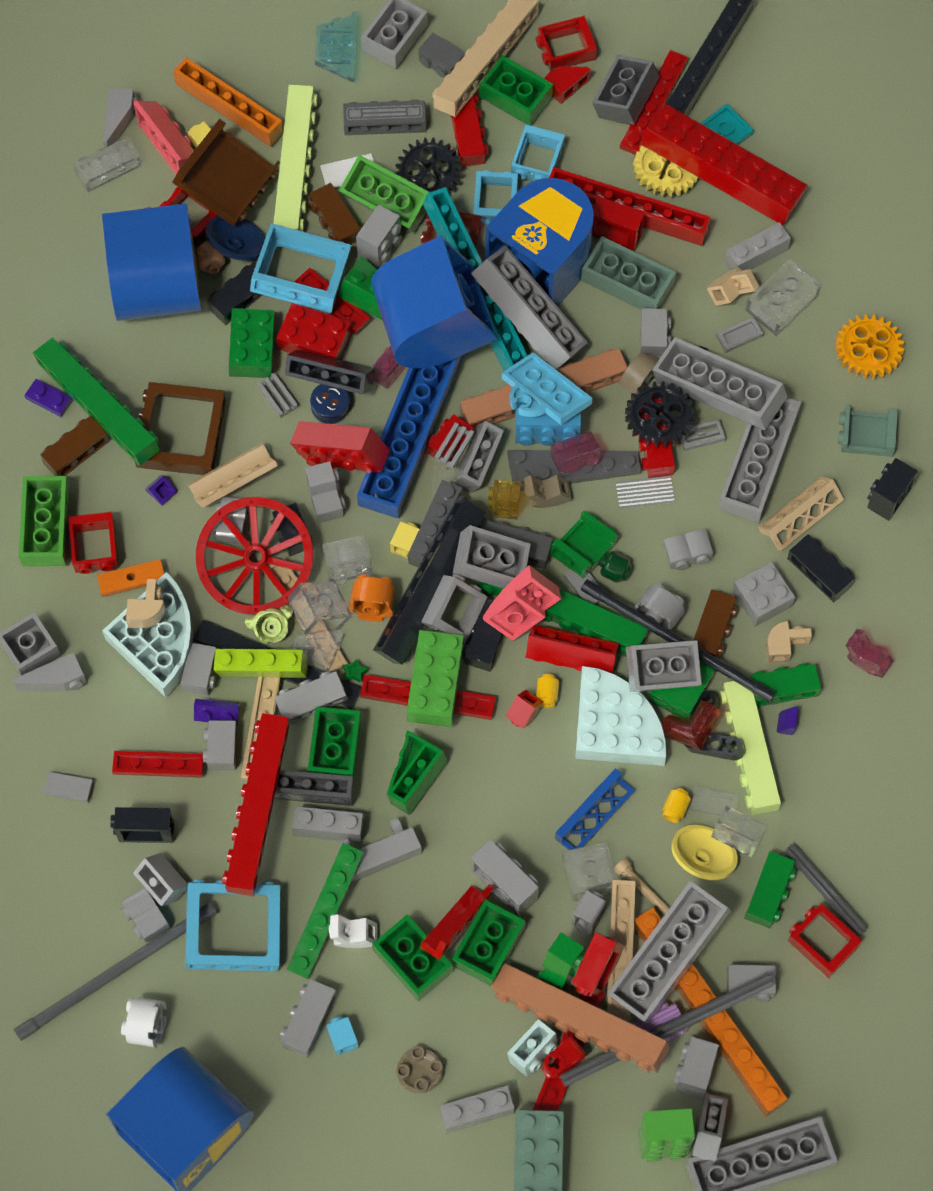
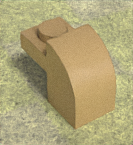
(731, 284)
(147, 611)
(780, 639)

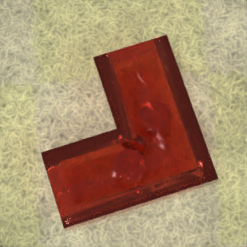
(692, 732)

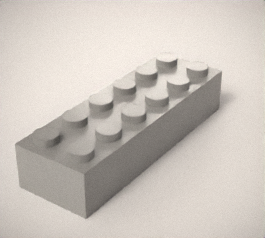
(529, 307)
(720, 383)
(758, 464)
(669, 952)
(765, 1160)

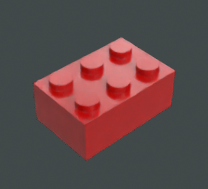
(313, 332)

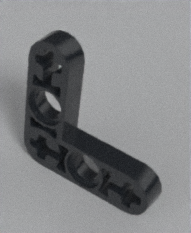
(731, 742)

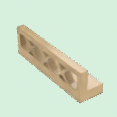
(231, 475)
(796, 507)

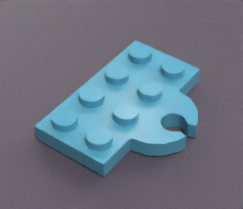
(543, 390)

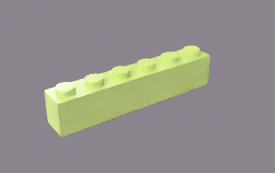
(755, 764)

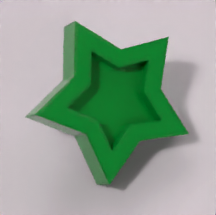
(354, 671)

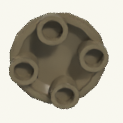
(419, 1070)

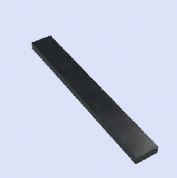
(218, 637)

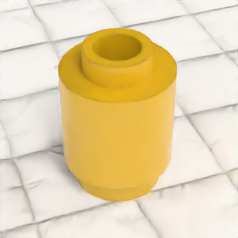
(547, 690)
(676, 805)

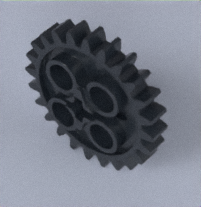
(440, 157)
(659, 414)

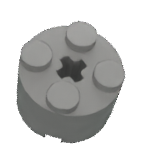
(661, 606)

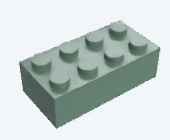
(627, 275)
(538, 1150)

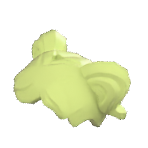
(261, 624)

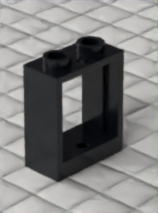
(143, 825)

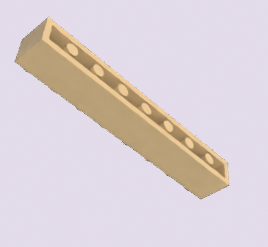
(488, 48)

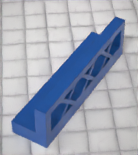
(587, 807)

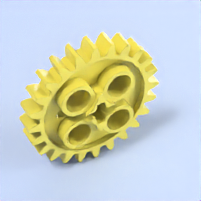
(649, 169)

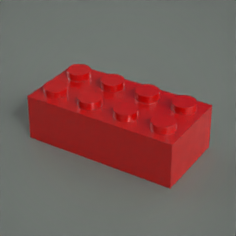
(340, 445)

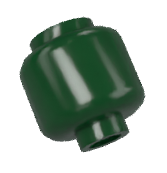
(615, 566)

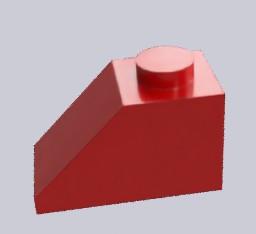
(567, 81)

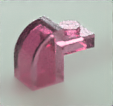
(867, 656)

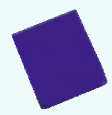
(161, 489)
(787, 721)

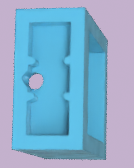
(541, 138)
(492, 178)

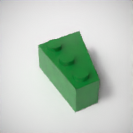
(358, 289)
(415, 772)
(561, 962)

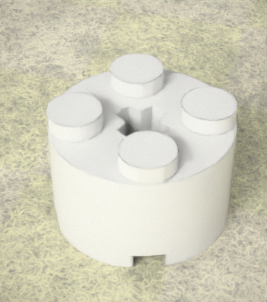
(144, 1021)

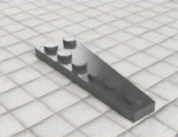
(540, 465)

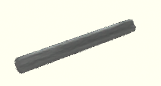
(826, 890)

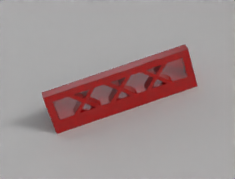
(455, 921)

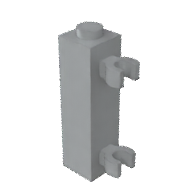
(387, 851)

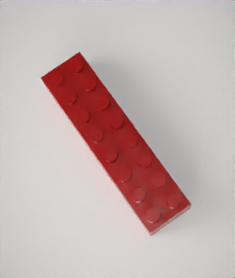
(723, 164)

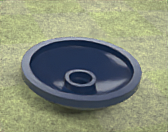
(236, 242)

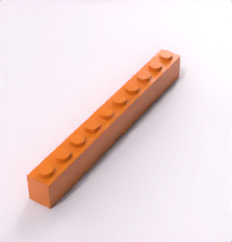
(723, 1031)

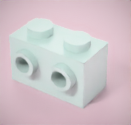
(532, 1048)

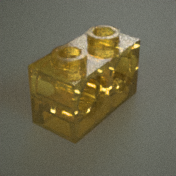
(504, 499)

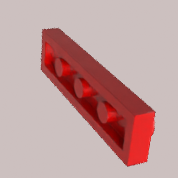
(341, 308)
(158, 764)

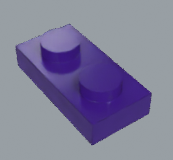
(48, 398)
(215, 711)

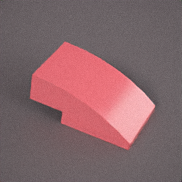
(522, 603)

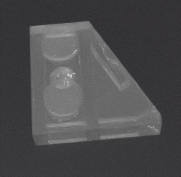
(319, 648)

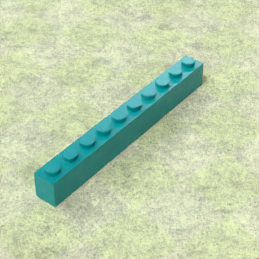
(450, 226)

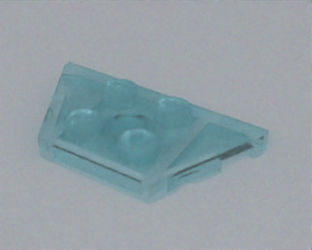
(337, 46)

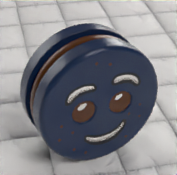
(329, 404)

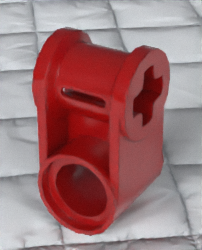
(566, 1055)

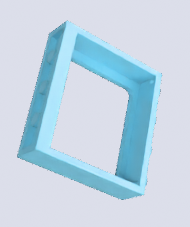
(293, 292)
(196, 961)

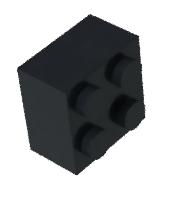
(891, 488)

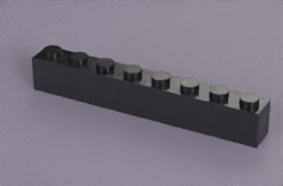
(710, 55)
(439, 560)

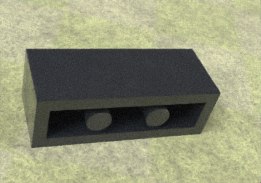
(233, 295)
(821, 567)
(483, 644)

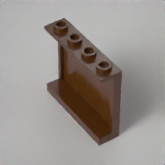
(225, 175)

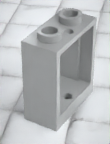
(440, 600)

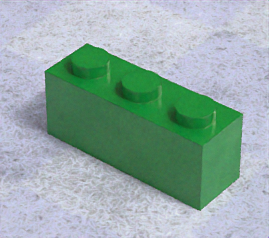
(789, 684)
(770, 890)

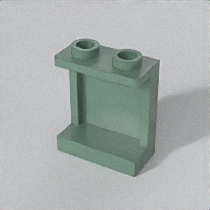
(868, 432)

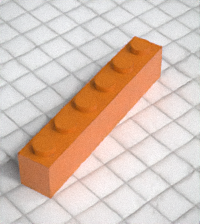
(228, 101)

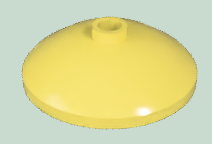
(702, 854)

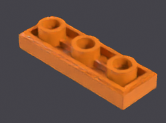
(118, 580)

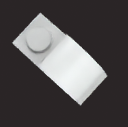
(352, 933)

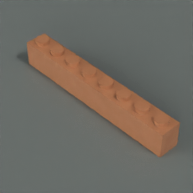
(587, 375)
(580, 1018)

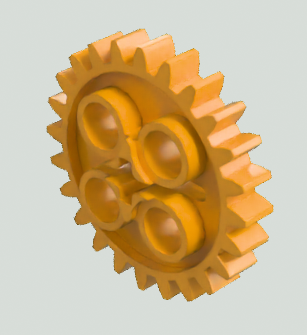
(871, 330)

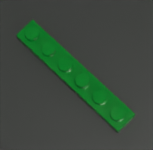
(328, 904)

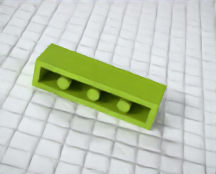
(261, 663)

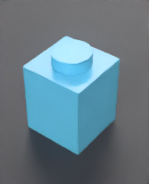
(342, 1035)

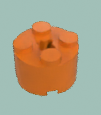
(372, 598)

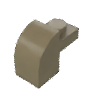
(638, 372)
(547, 492)

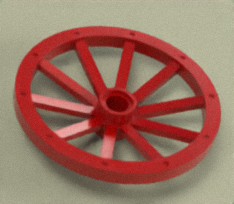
(221, 515)

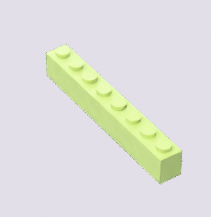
(295, 156)

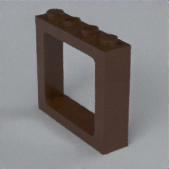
(178, 462)

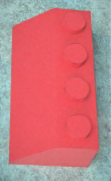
(163, 133)

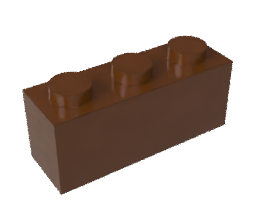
(334, 214)
(74, 447)
(715, 622)

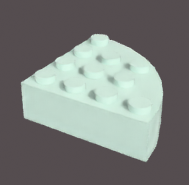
(161, 649)
(616, 722)

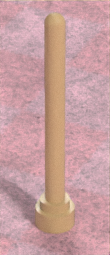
(625, 870)

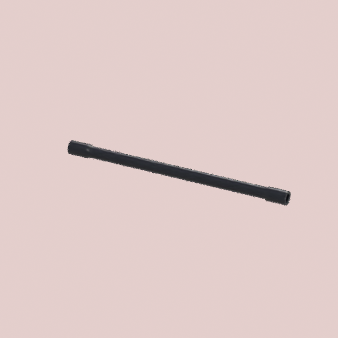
(600, 594)

